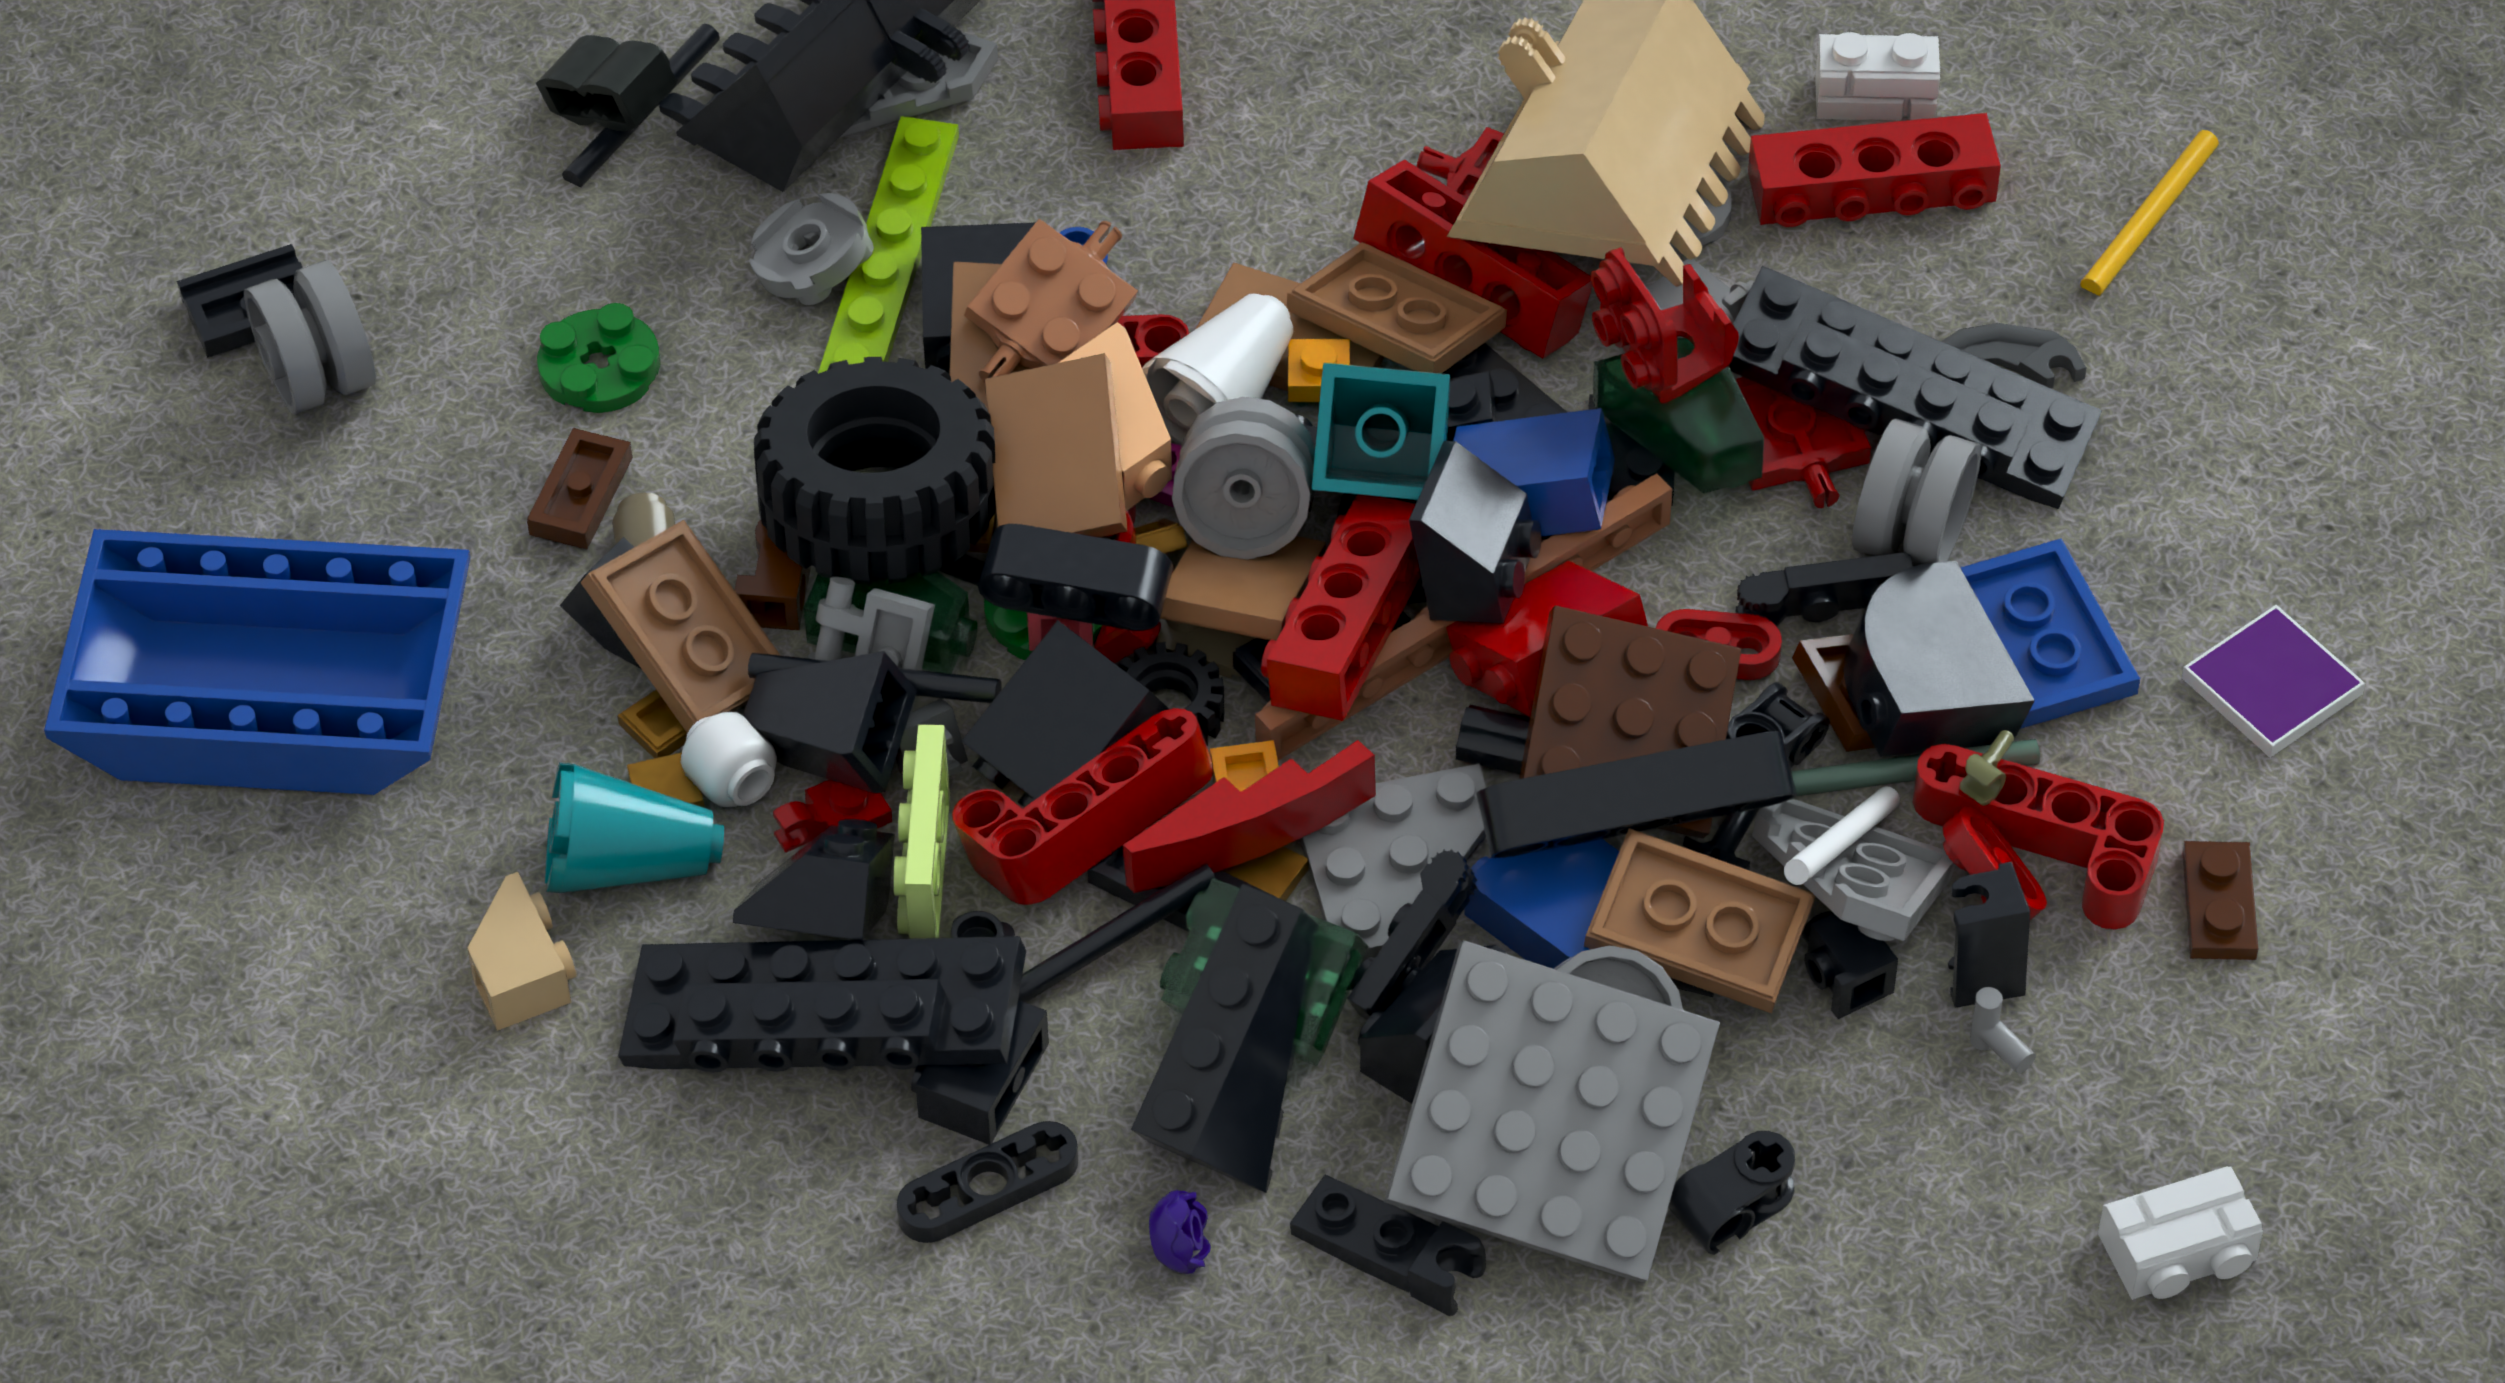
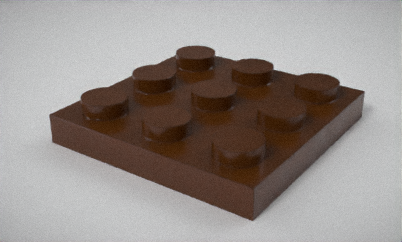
(1623, 694)

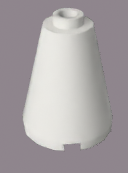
(1219, 361)

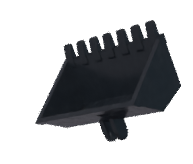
(813, 78)

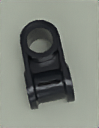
(1778, 712)
(1735, 1189)

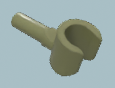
(1983, 778)

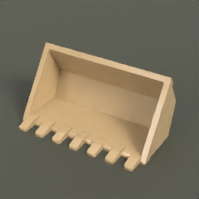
(1614, 136)

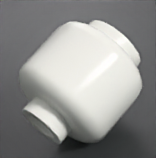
(728, 760)

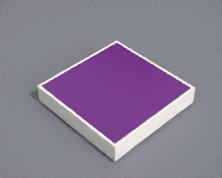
(2273, 681)

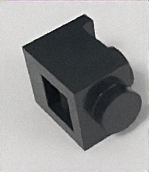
(1848, 963)

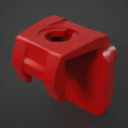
(1649, 335)

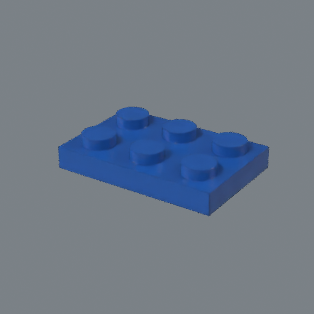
(2053, 630)

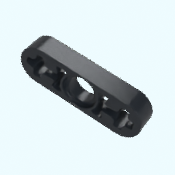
(995, 1158)

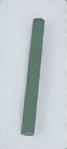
(1890, 770)

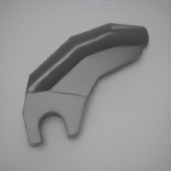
(2021, 349)

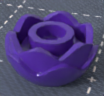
(1177, 1231)

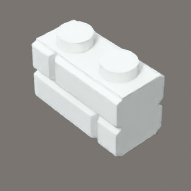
(1877, 76)
(2181, 1234)

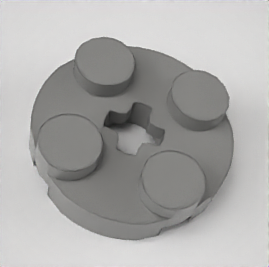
(837, 247)

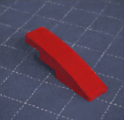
(1237, 826)

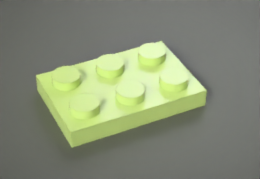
(924, 834)

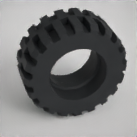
(882, 520)

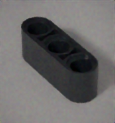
(1075, 577)

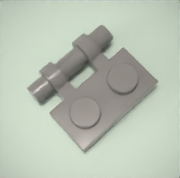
(886, 624)

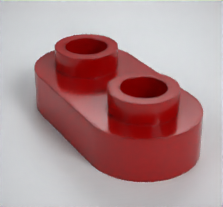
(1732, 630)
(1980, 847)

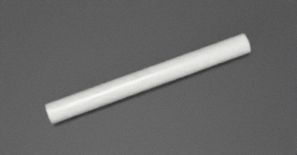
(1841, 835)

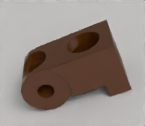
(777, 589)

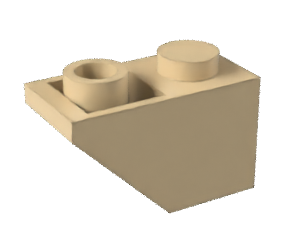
(515, 959)

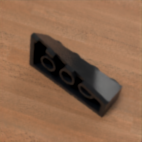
(1234, 1045)

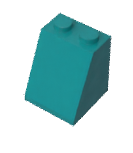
(1379, 430)

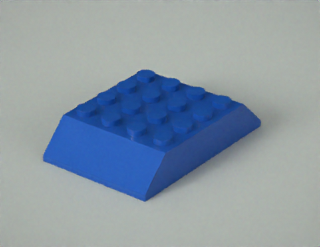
(257, 660)

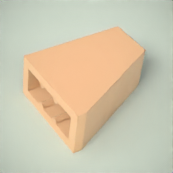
(1141, 429)

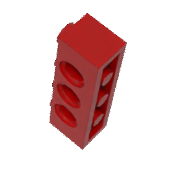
(1140, 72)
(1874, 169)
(1410, 220)
(1344, 610)

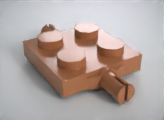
(1049, 298)

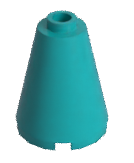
(623, 834)

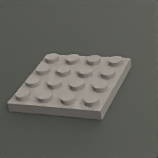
(1552, 1112)

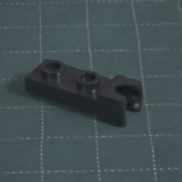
(1389, 1242)

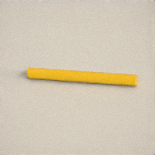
(2150, 212)

